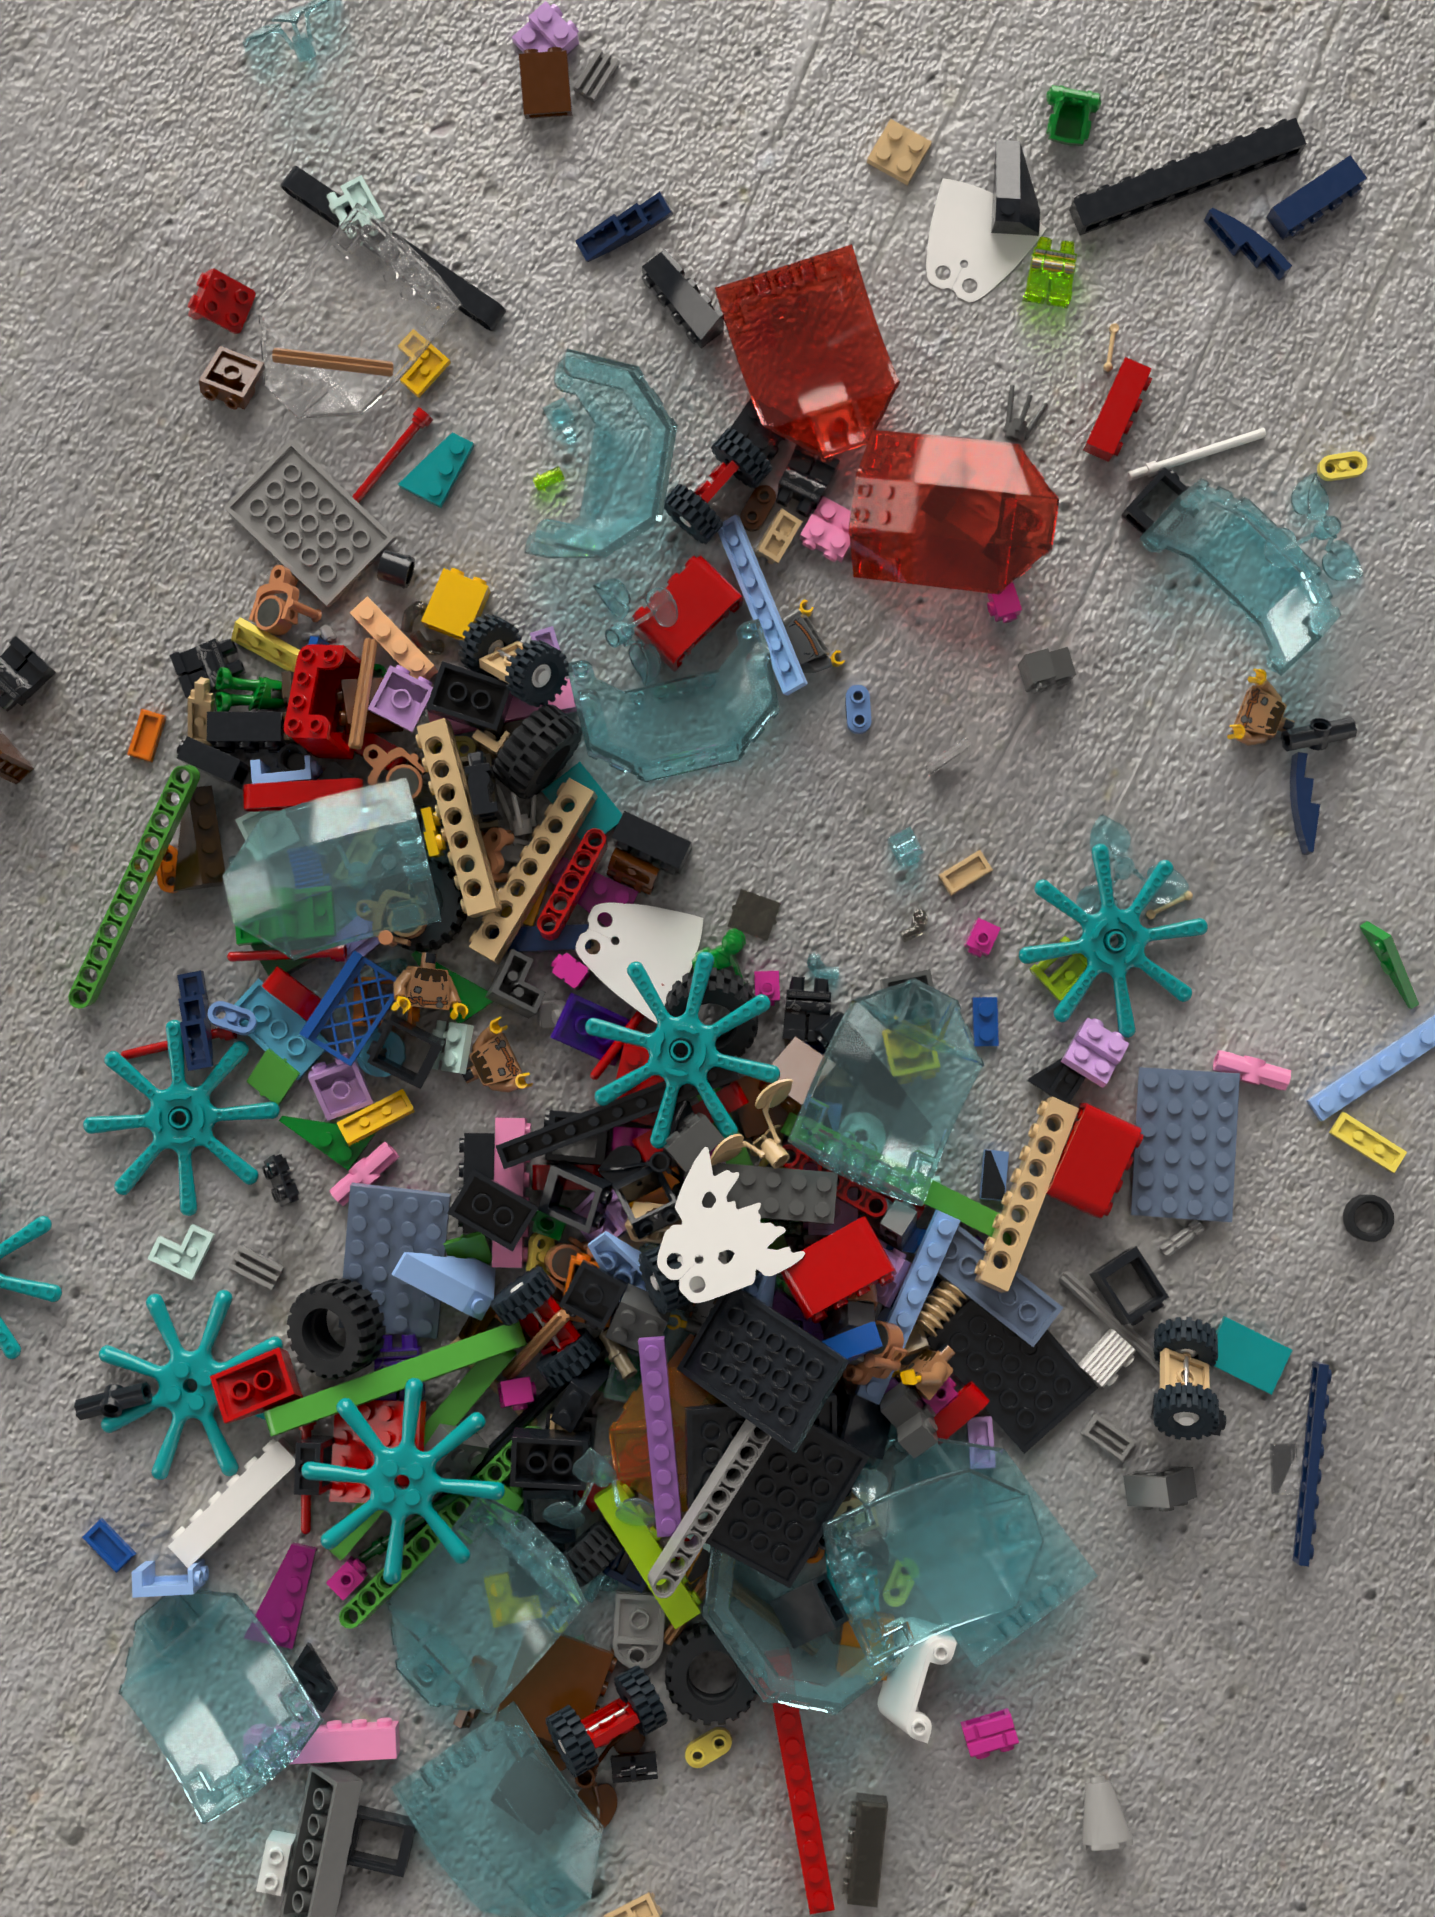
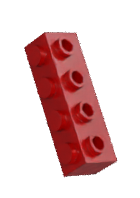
(1117, 410)

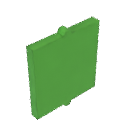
(273, 1077)
(470, 1245)

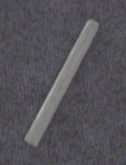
(1109, 1317)

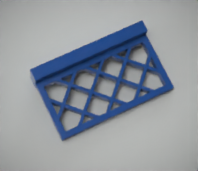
(331, 1002)

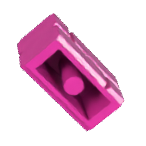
(570, 971)
(989, 1733)

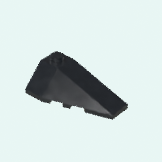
(1014, 198)

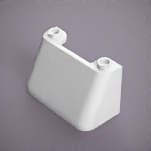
(903, 1686)

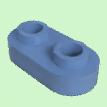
(858, 709)
(233, 1018)

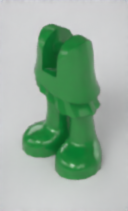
(258, 700)

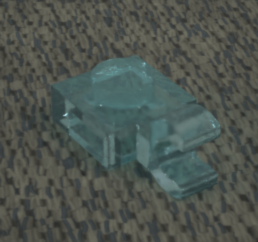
(561, 417)

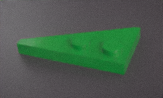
(1390, 960)
(469, 993)
(328, 1139)

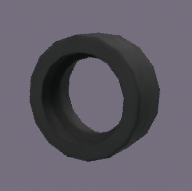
(1387, 1218)

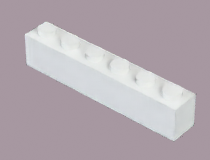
(234, 1503)

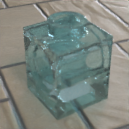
(905, 847)

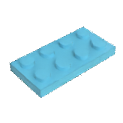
(280, 1028)

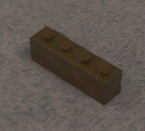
(199, 844)

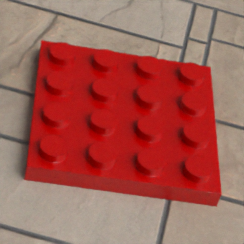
(351, 1451)

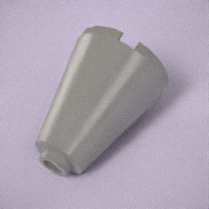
(1103, 1817)

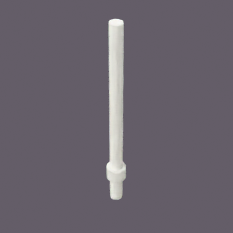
(1153, 468)

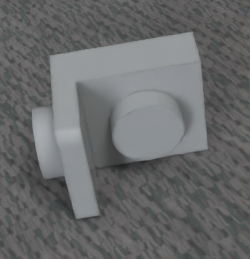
(550, 1013)

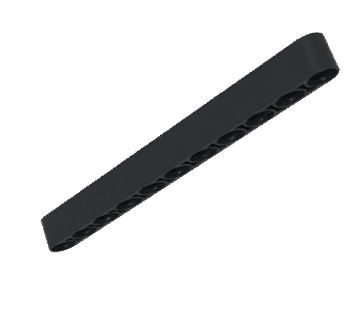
(473, 301)

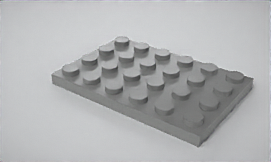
(309, 523)

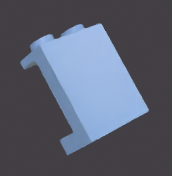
(261, 772)
(147, 1584)

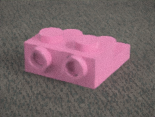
(828, 530)

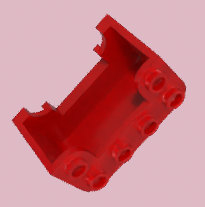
(701, 601)
(312, 705)
(1094, 1161)
(838, 1269)

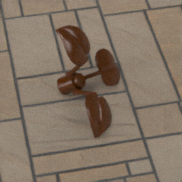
(601, 1798)

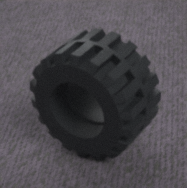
(592, 1552)

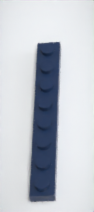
(1310, 1472)

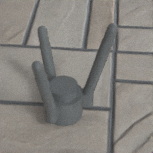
(1017, 430)

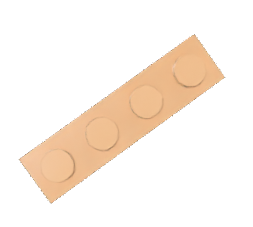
(392, 639)

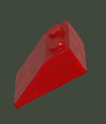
(256, 1385)

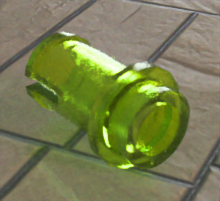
(548, 478)

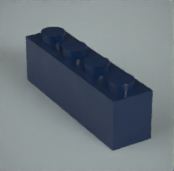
(1317, 197)

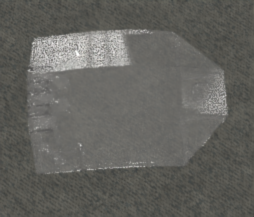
(358, 300)

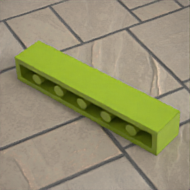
(644, 1549)

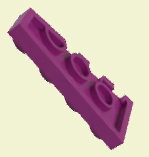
(598, 891)
(286, 1596)

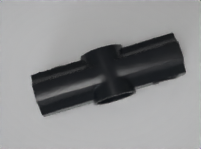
(1318, 734)
(113, 1401)

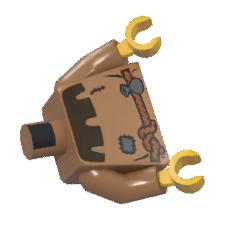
(1260, 713)
(427, 988)
(495, 1061)
(927, 1371)

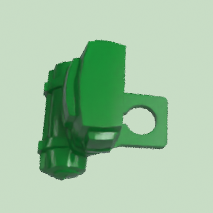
(1071, 114)
(725, 954)

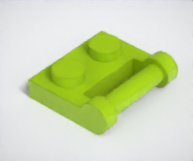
(1064, 976)

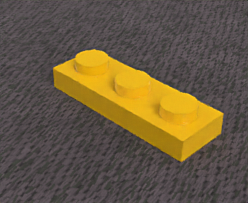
(375, 1117)

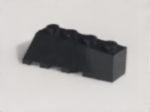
(683, 299)

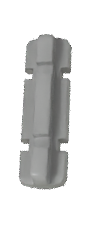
(1181, 1238)

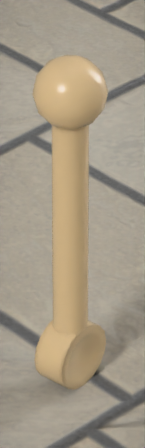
(1113, 329)
(1150, 914)

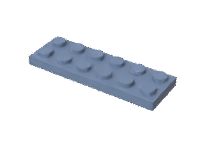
(1022, 1309)

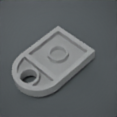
(637, 1626)

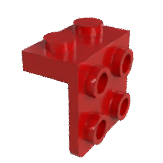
(221, 301)

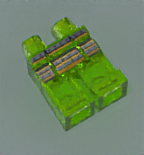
(1052, 265)

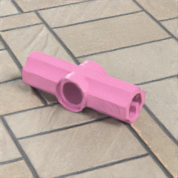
(1252, 1070)
(365, 1171)

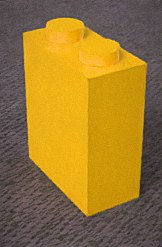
(455, 603)

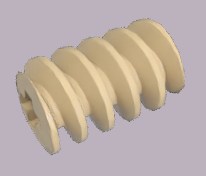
(938, 1307)

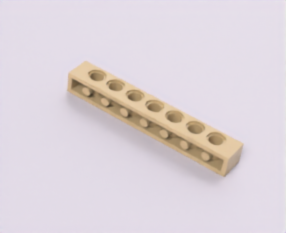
(427, 737)
(546, 864)
(1063, 1116)

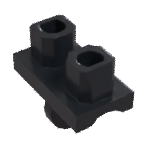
(634, 1767)

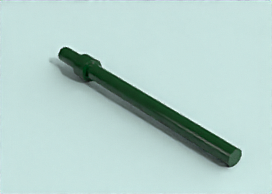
(380, 1545)

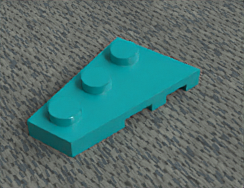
(439, 470)

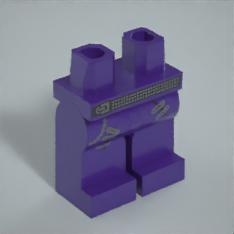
(392, 1355)

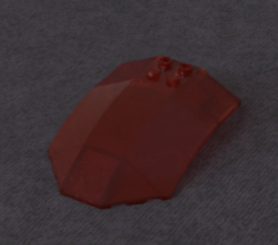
(811, 351)
(948, 512)

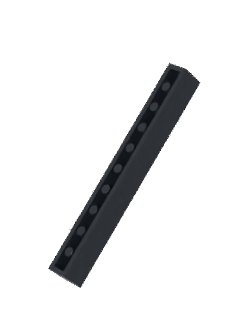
(1187, 176)
(600, 1119)

